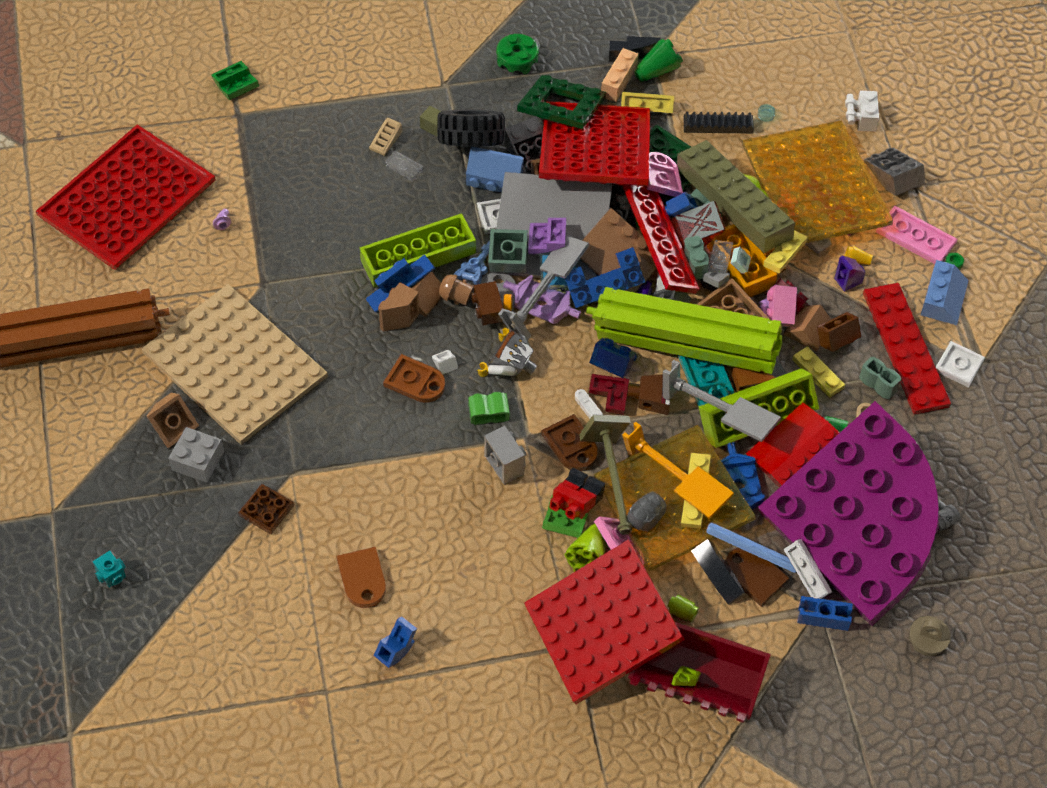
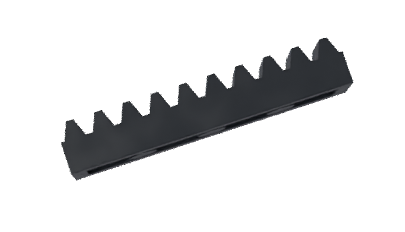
(718, 123)

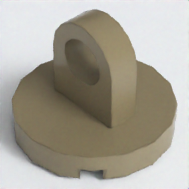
(929, 636)

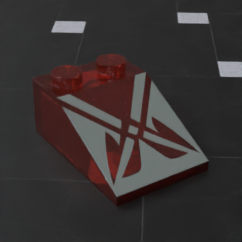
(701, 221)

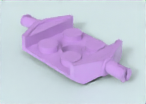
(556, 302)

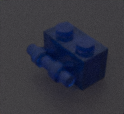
(613, 357)

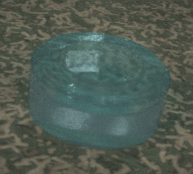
(766, 112)

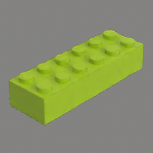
(439, 241)
(777, 395)

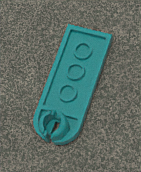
(707, 377)

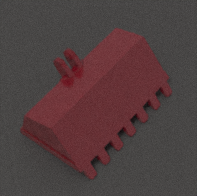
(728, 672)

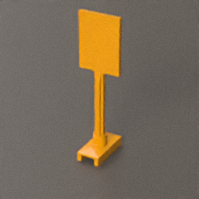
(697, 488)

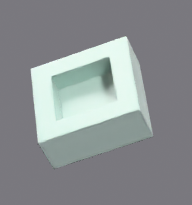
(740, 260)

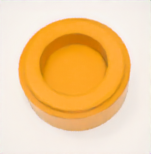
(508, 302)

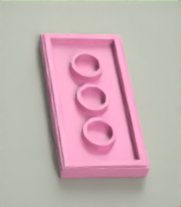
(918, 236)

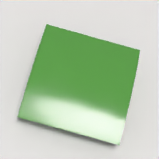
(560, 523)

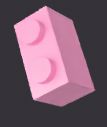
(782, 304)

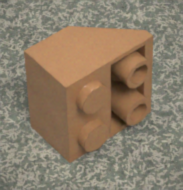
(399, 308)

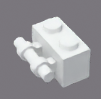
(867, 110)

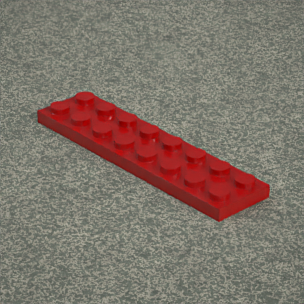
(661, 239)
(906, 348)

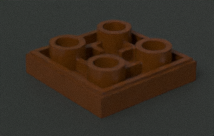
(266, 509)

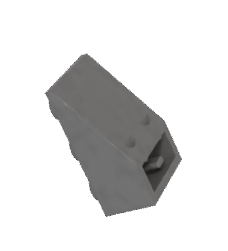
(525, 141)
(896, 170)

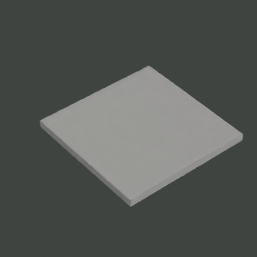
(534, 200)

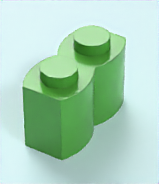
(488, 408)

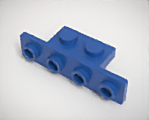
(399, 273)

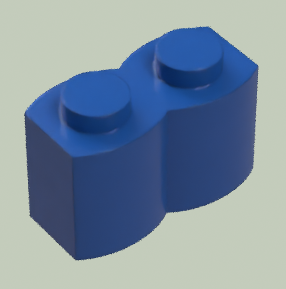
(680, 204)

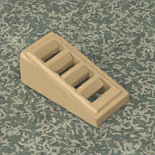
(389, 126)

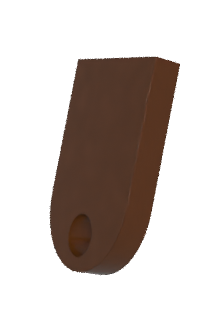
(566, 444)
(756, 575)

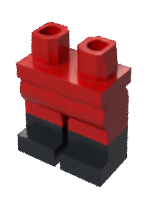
(577, 494)

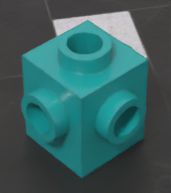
(109, 569)

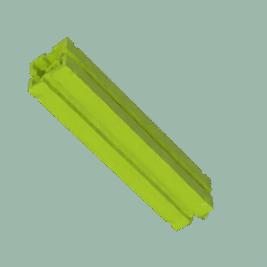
(688, 329)

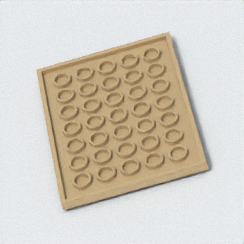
(234, 363)

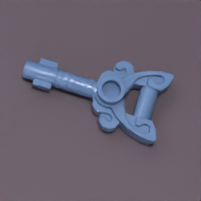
(475, 266)

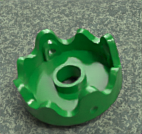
(519, 60)

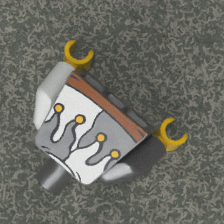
(510, 356)

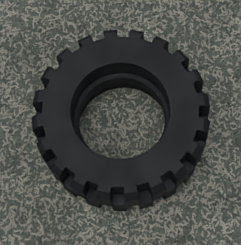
(471, 128)

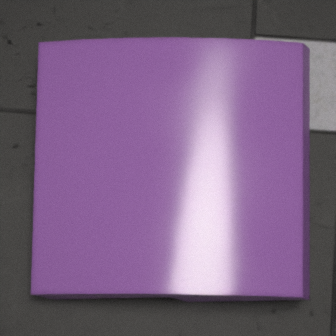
(547, 236)

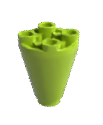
(586, 548)

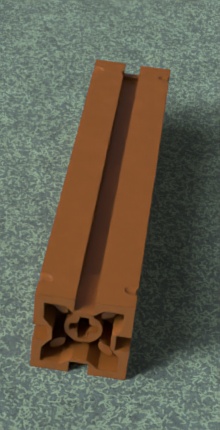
(79, 327)

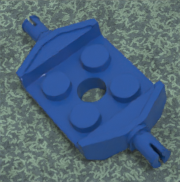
(743, 470)

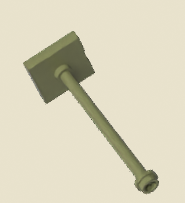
(609, 430)

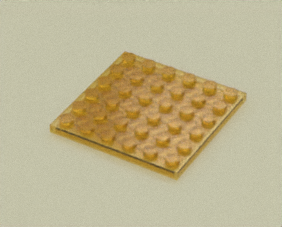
(643, 475)

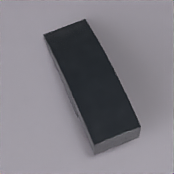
(639, 45)
(718, 571)

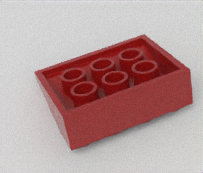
(792, 444)

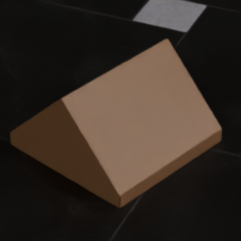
(428, 293)
(806, 324)

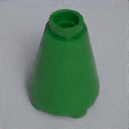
(658, 61)

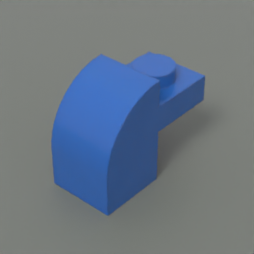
(397, 644)

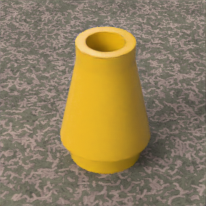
(859, 255)

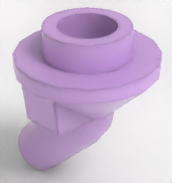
(222, 221)

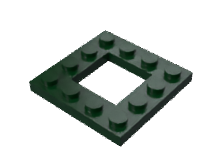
(534, 103)

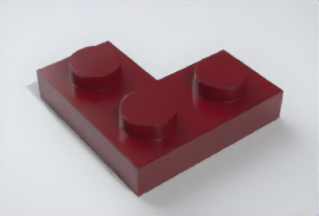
(612, 387)

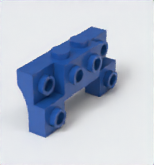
(622, 278)

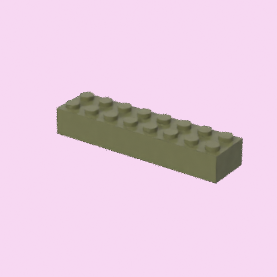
(735, 196)

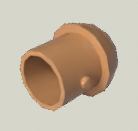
(455, 289)

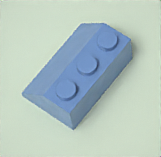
(488, 167)
(945, 293)

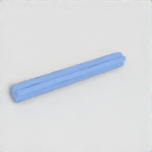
(750, 546)

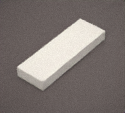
(807, 570)

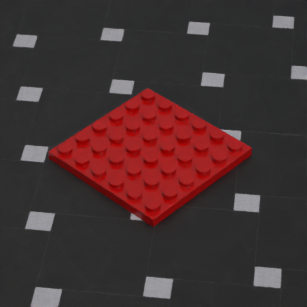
(603, 621)

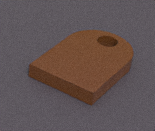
(414, 380)
(362, 575)

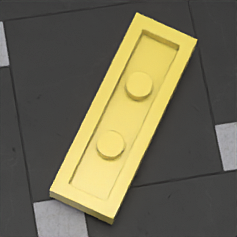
(655, 102)
(785, 252)
(821, 374)

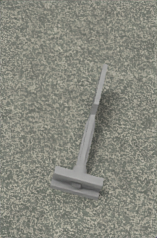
(558, 263)
(741, 416)

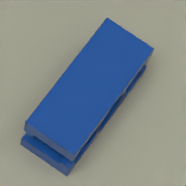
(816, 618)

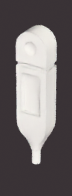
(586, 403)

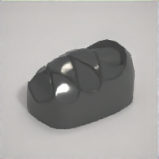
(647, 511)

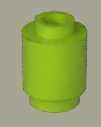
(683, 608)

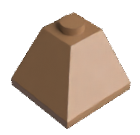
(170, 418)

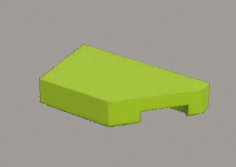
(686, 677)

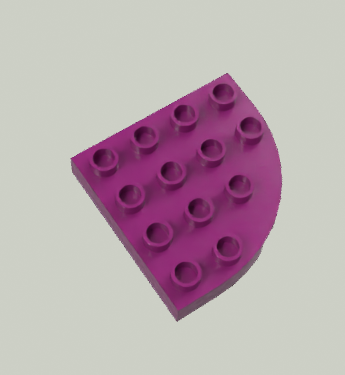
(863, 512)

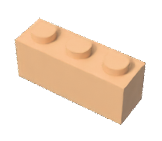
(619, 74)

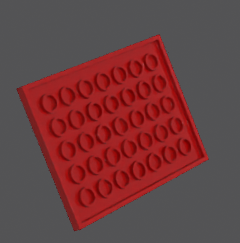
(606, 150)
(125, 196)

